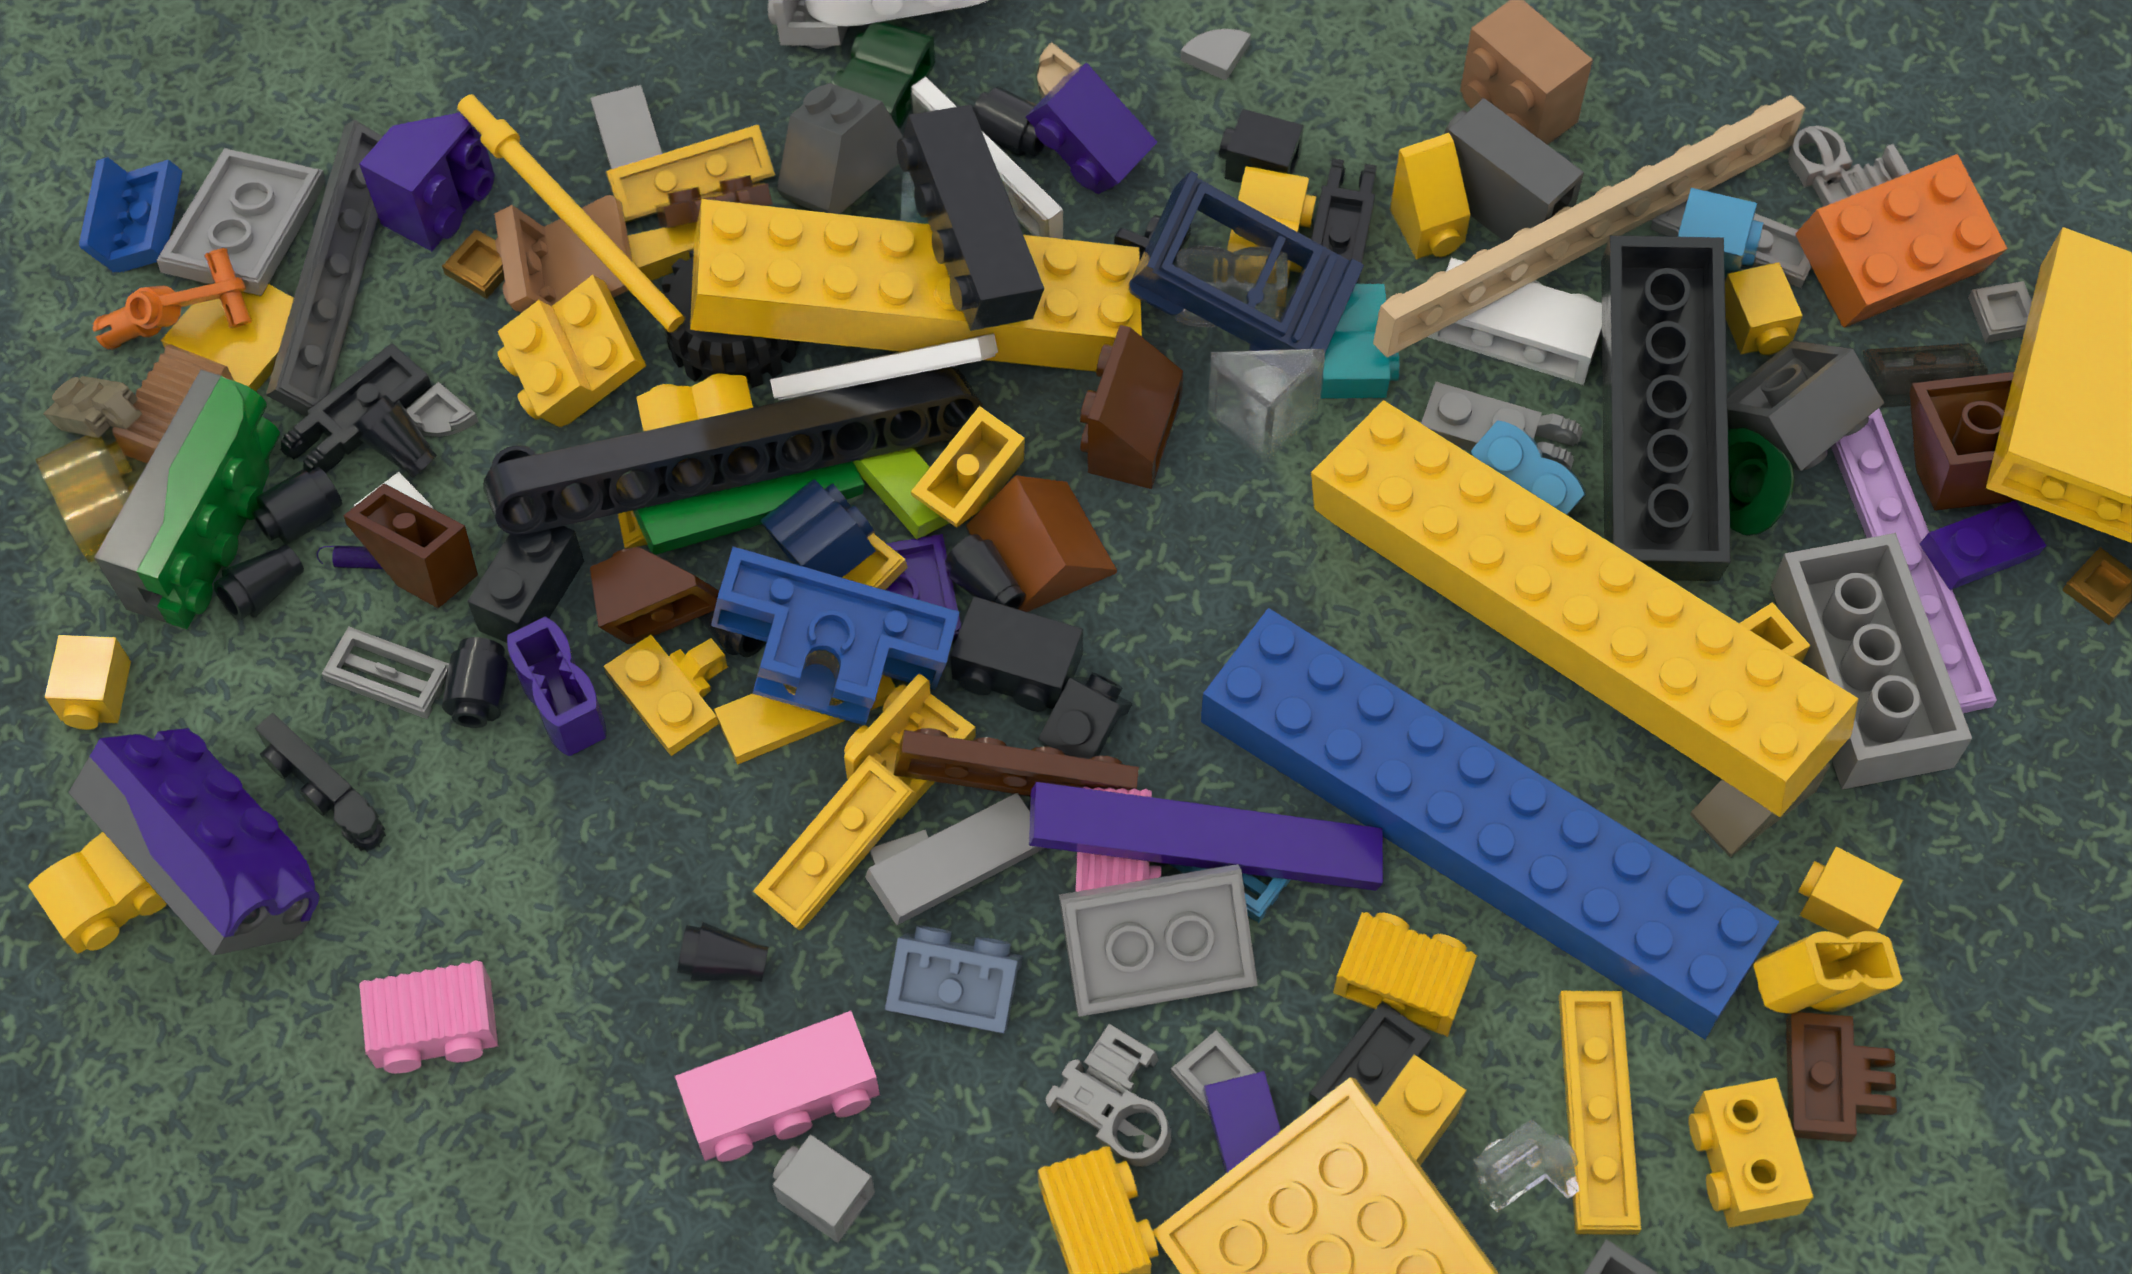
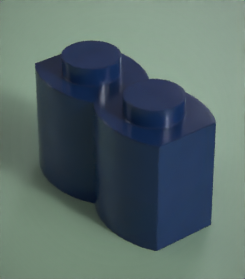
(820, 530)

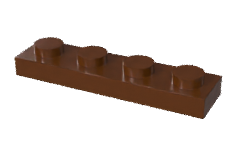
(997, 767)

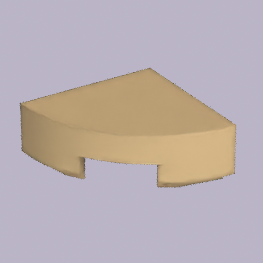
(1052, 67)

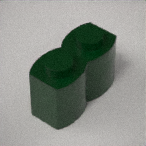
(887, 65)

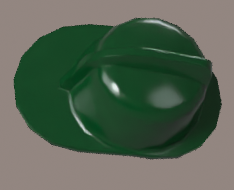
(1758, 482)

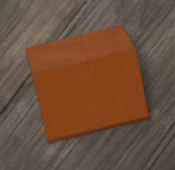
(1043, 539)

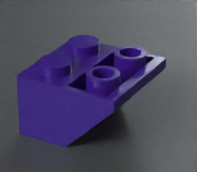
(427, 177)

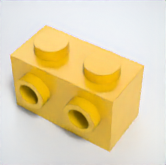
(1750, 1153)

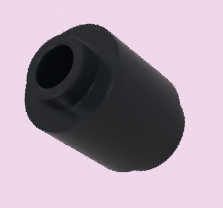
(1004, 121)
(297, 505)
(475, 682)

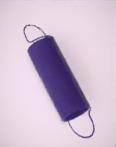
(352, 557)

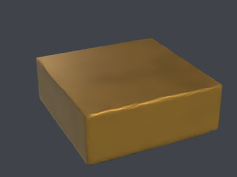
(476, 264)
(2102, 586)

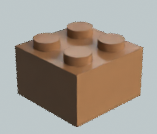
(1526, 70)

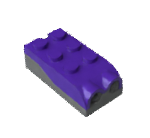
(198, 839)

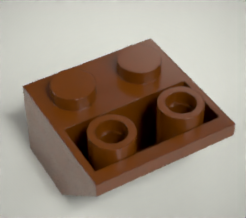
(1131, 410)

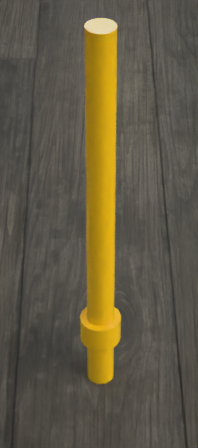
(504, 143)

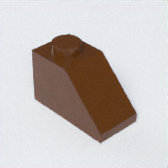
(414, 544)
(646, 595)

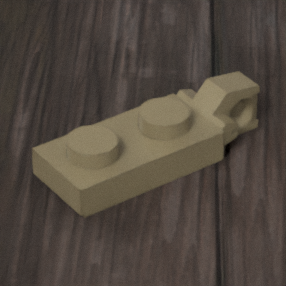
(92, 406)

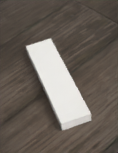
(1029, 201)
(884, 367)

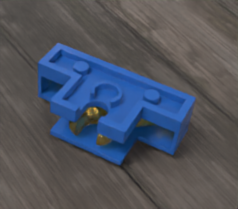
(829, 634)

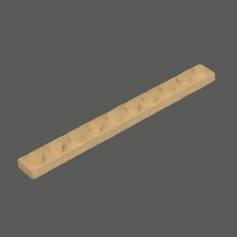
(1584, 227)

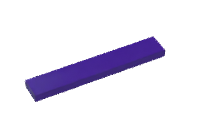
(1205, 836)

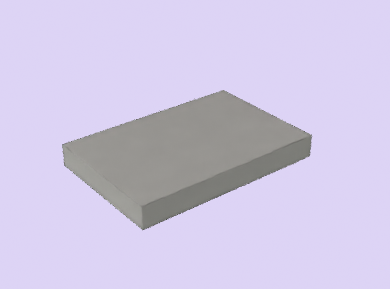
(251, 210)
(1158, 940)

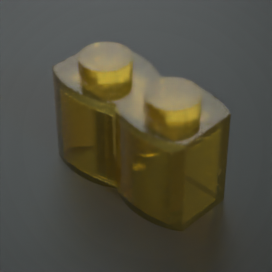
(88, 488)

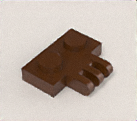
(685, 203)
(1833, 1078)

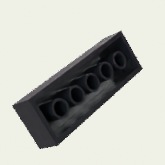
(1666, 404)

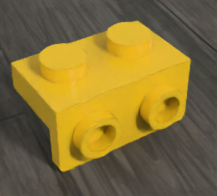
(904, 709)

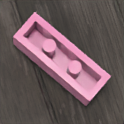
(778, 1087)

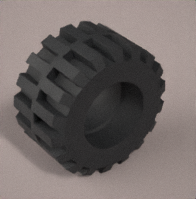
(718, 352)

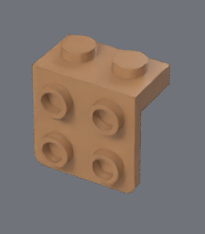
(552, 259)

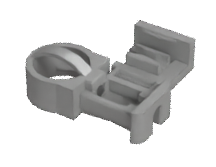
(1837, 165)
(1110, 1086)

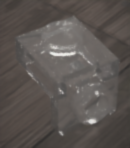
(1521, 1162)

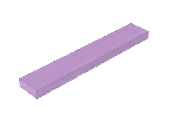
(1888, 507)

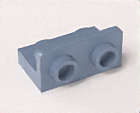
(953, 979)

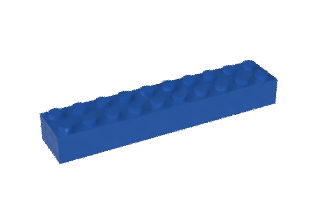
(1488, 822)

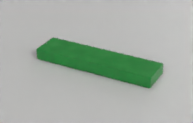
(733, 509)

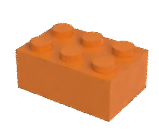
(1900, 240)

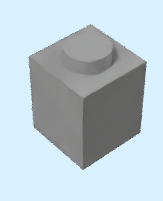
(822, 1187)

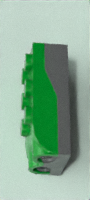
(191, 502)

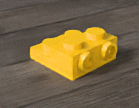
(569, 353)

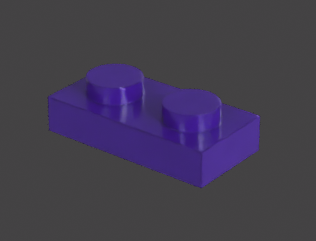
(1982, 544)

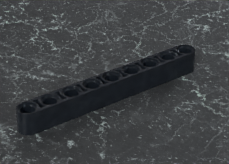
(929, 407)

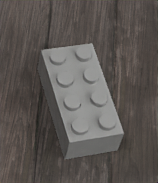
(1876, 643)

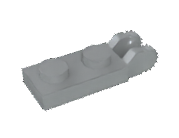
(1467, 416)

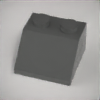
(836, 149)
(1805, 400)

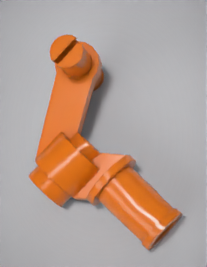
(161, 306)

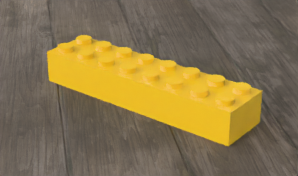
(884, 290)

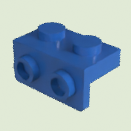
(130, 213)

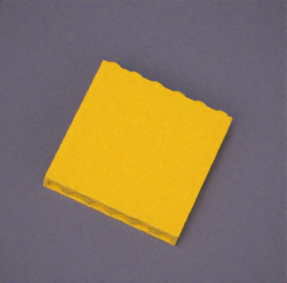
(2071, 391)

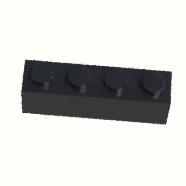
(969, 217)

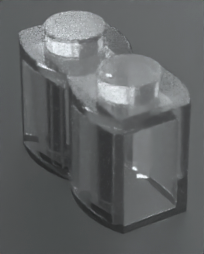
(1235, 275)

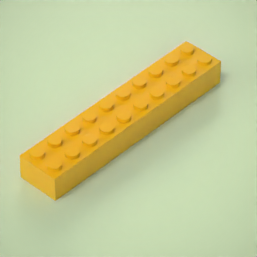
(1585, 607)

